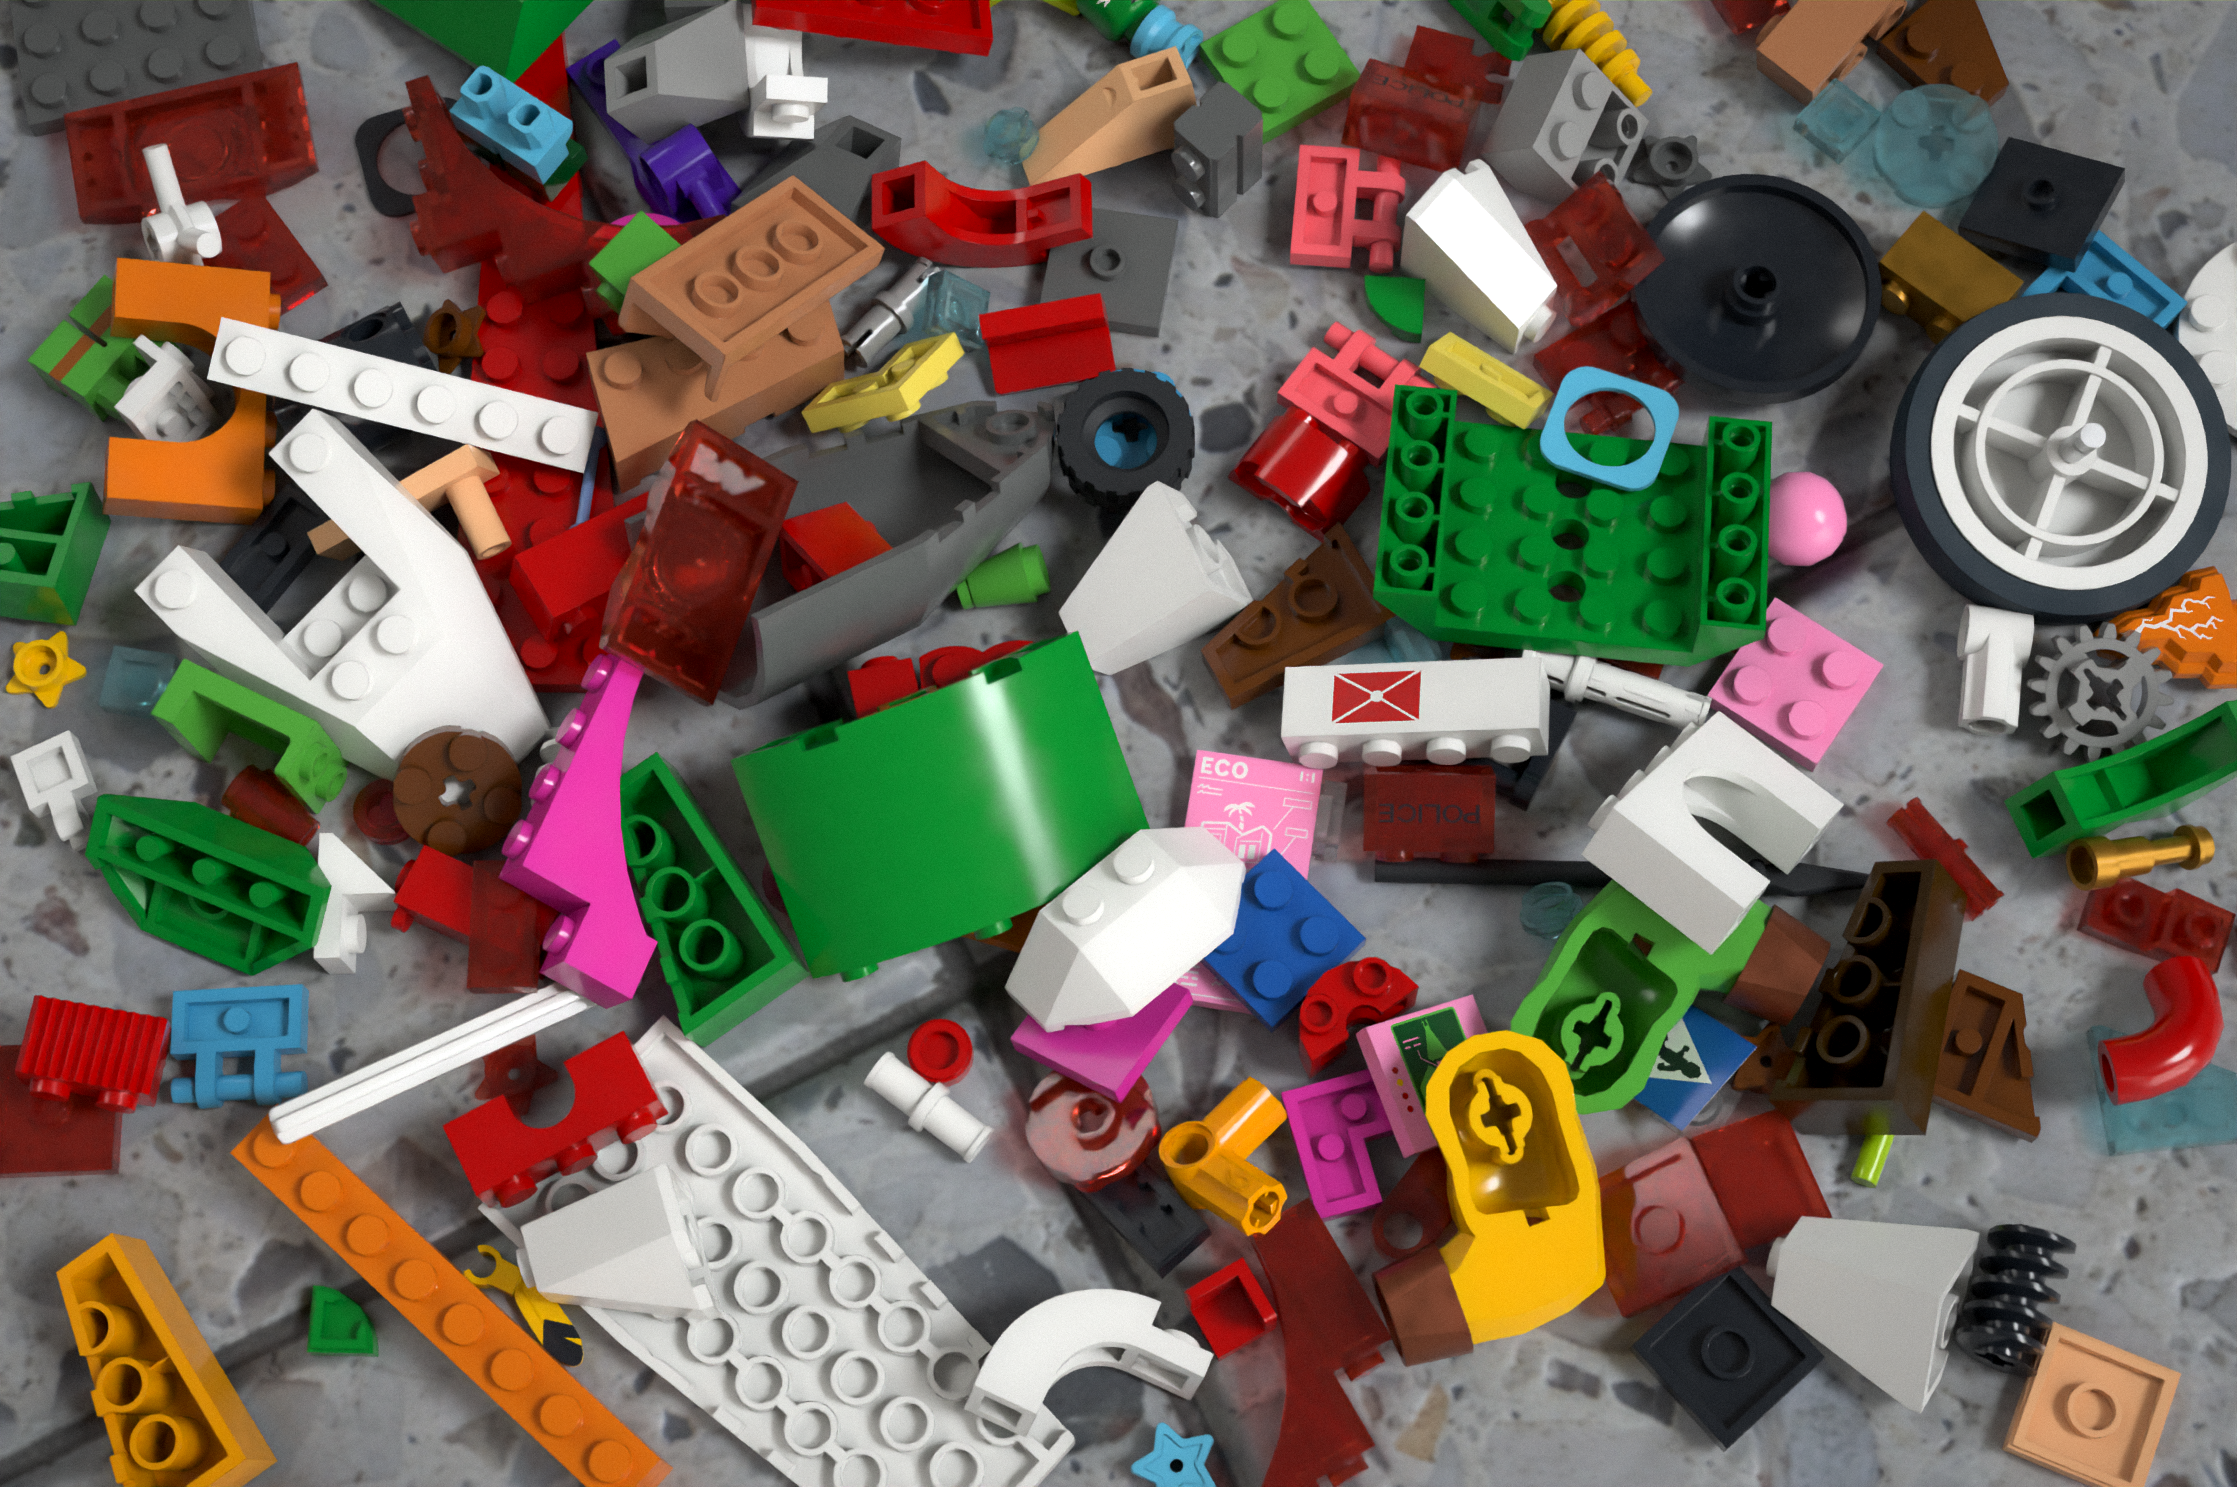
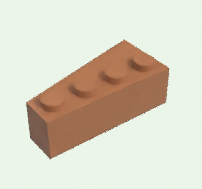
(1821, 42)
(658, 386)

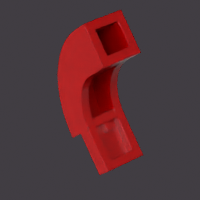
(977, 227)

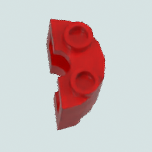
(1304, 472)
(1347, 996)

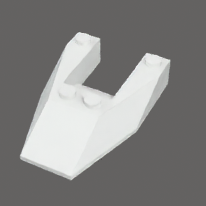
(390, 647)

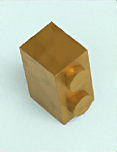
(1941, 278)

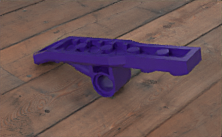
(672, 175)

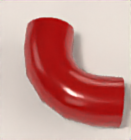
(2175, 1044)

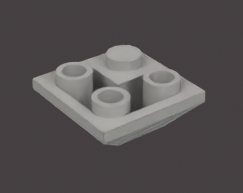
(680, 73)

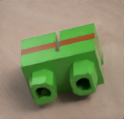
(88, 360)

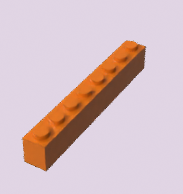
(451, 1311)

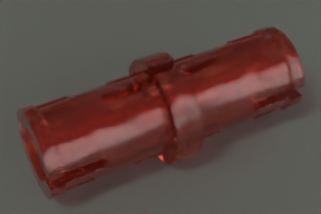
(1931, 841)

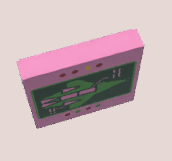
(1405, 1056)

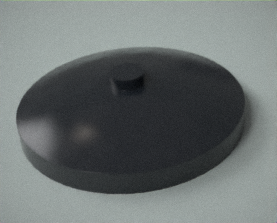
(1758, 289)

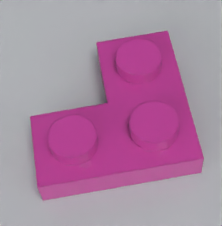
(1329, 1133)

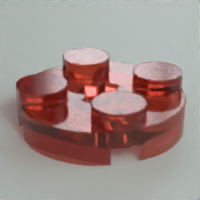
(1097, 1156)

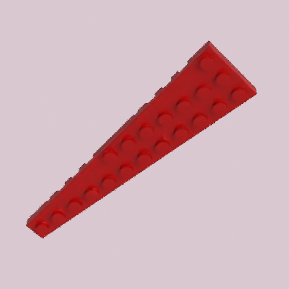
(542, 355)

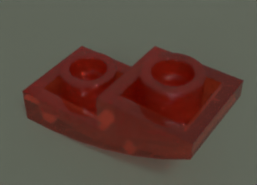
(2157, 922)

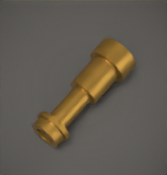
(2100, 862)

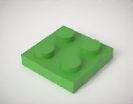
(1282, 64)

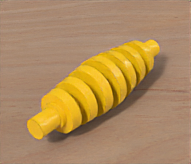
(1585, 27)

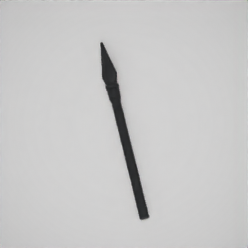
(1801, 881)

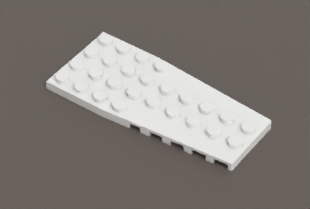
(828, 1333)

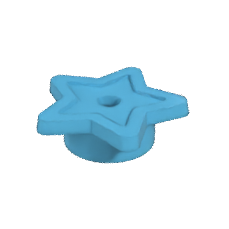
(1170, 1447)

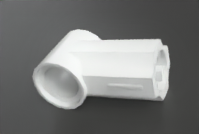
(1994, 652)

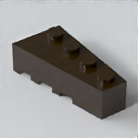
(1883, 1010)

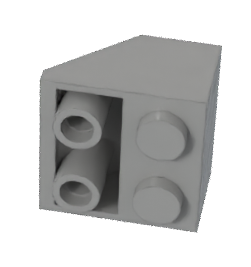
(1563, 127)

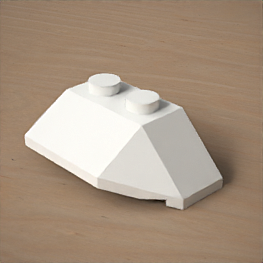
(1128, 928)

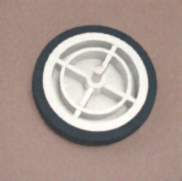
(2060, 458)

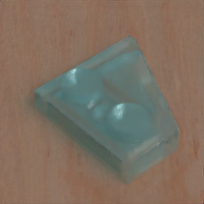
(2183, 1118)

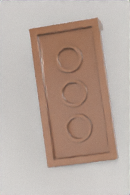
(749, 277)

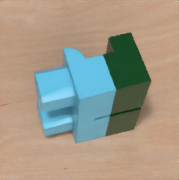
(517, 133)

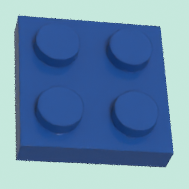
(1280, 941)

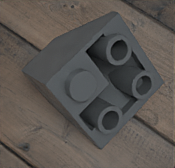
(833, 165)

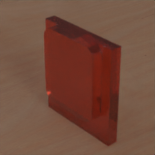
(1761, 1177)

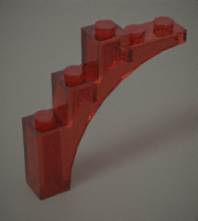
(478, 217)
(1326, 1334)

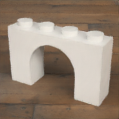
(1675, 866)

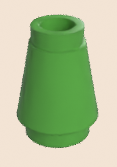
(1006, 579)

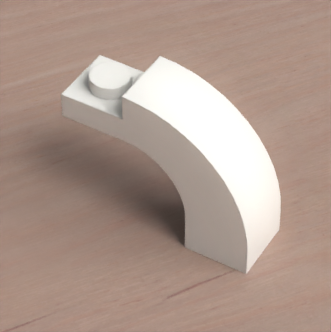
(779, 93)
(1078, 1333)

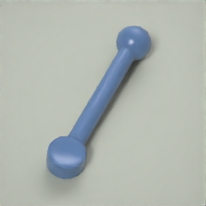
(598, 441)

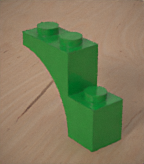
(2128, 785)

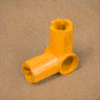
(1210, 1162)

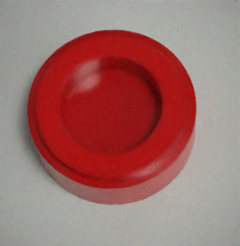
(940, 1052)

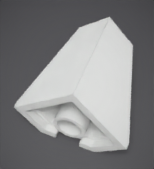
(1479, 257)
(1154, 585)
(624, 1251)
(1877, 1296)

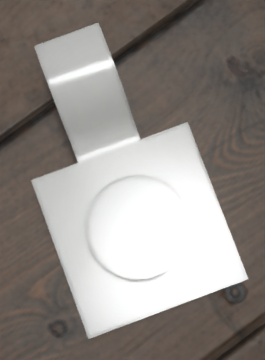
(54, 782)

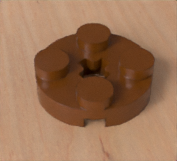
(466, 755)

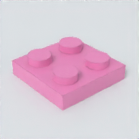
(1794, 685)

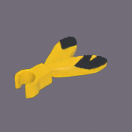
(544, 1317)

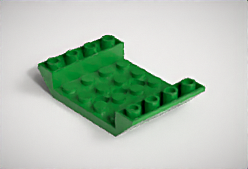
(1661, 568)

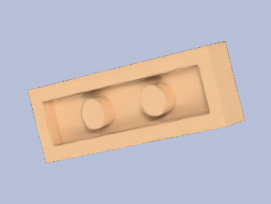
(451, 479)

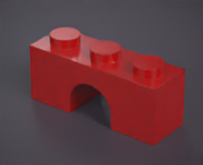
(610, 1104)

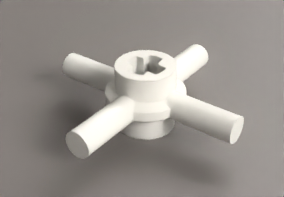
(180, 231)

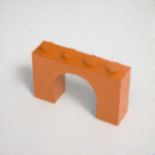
(208, 477)

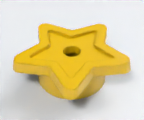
(34, 655)

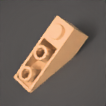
(1115, 119)

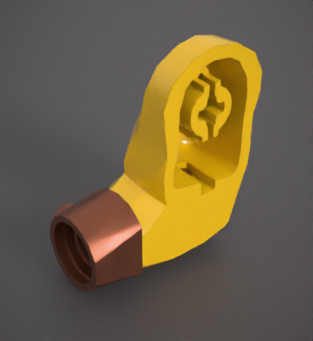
(1518, 1196)

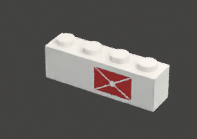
(1416, 712)

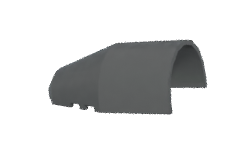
(935, 494)

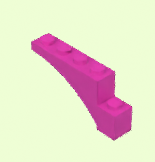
(574, 846)

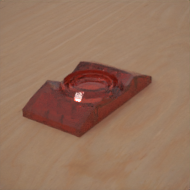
(220, 136)
(696, 562)

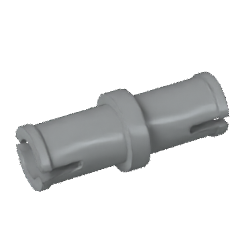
(890, 314)

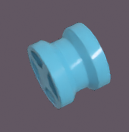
(1162, 31)

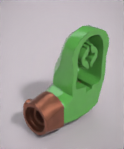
(1630, 977)

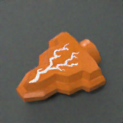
(2191, 628)

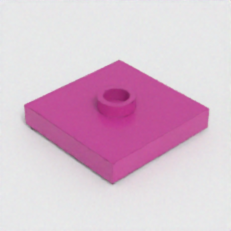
(1107, 1053)

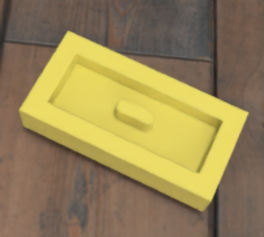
(1472, 372)

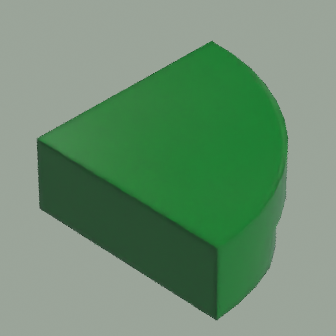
(1397, 304)
(339, 1326)

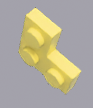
(890, 391)

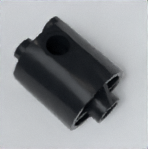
(382, 334)

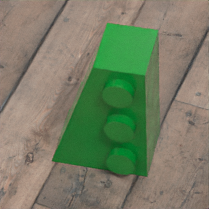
(50, 553)

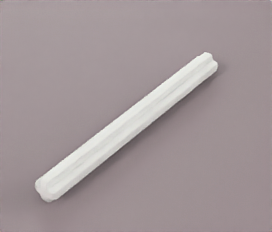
(425, 1061)

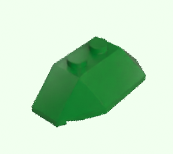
(209, 880)

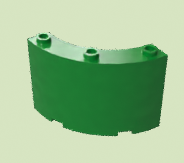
(942, 808)

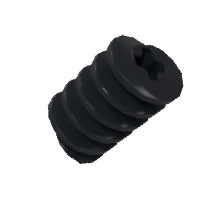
(2010, 1296)

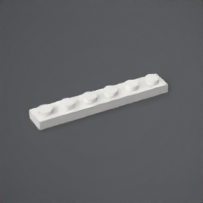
(401, 395)

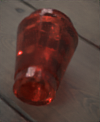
(266, 803)

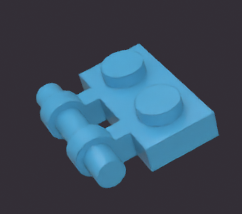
(239, 1024)

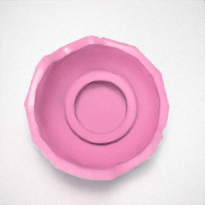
(1804, 519)

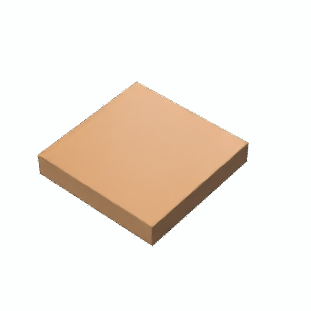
(2091, 1410)

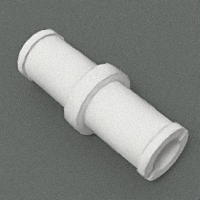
(928, 1107)

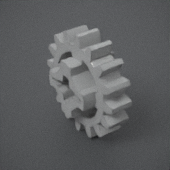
(2123, 673)

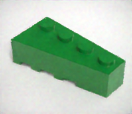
(709, 921)

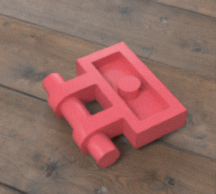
(1326, 204)
(1343, 401)

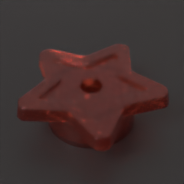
(532, 1074)

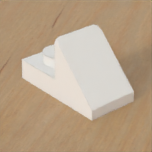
(352, 891)

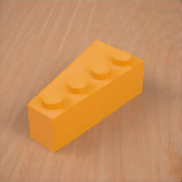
(155, 1376)

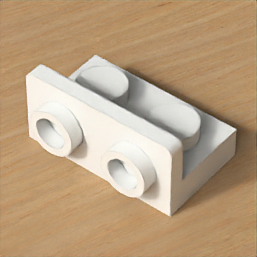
(169, 399)

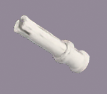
(1623, 689)

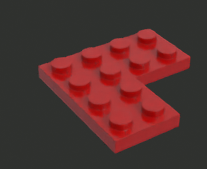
(928, 24)

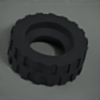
(1124, 394)

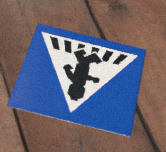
(1692, 1067)

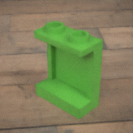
(204, 707)

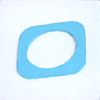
(1629, 477)

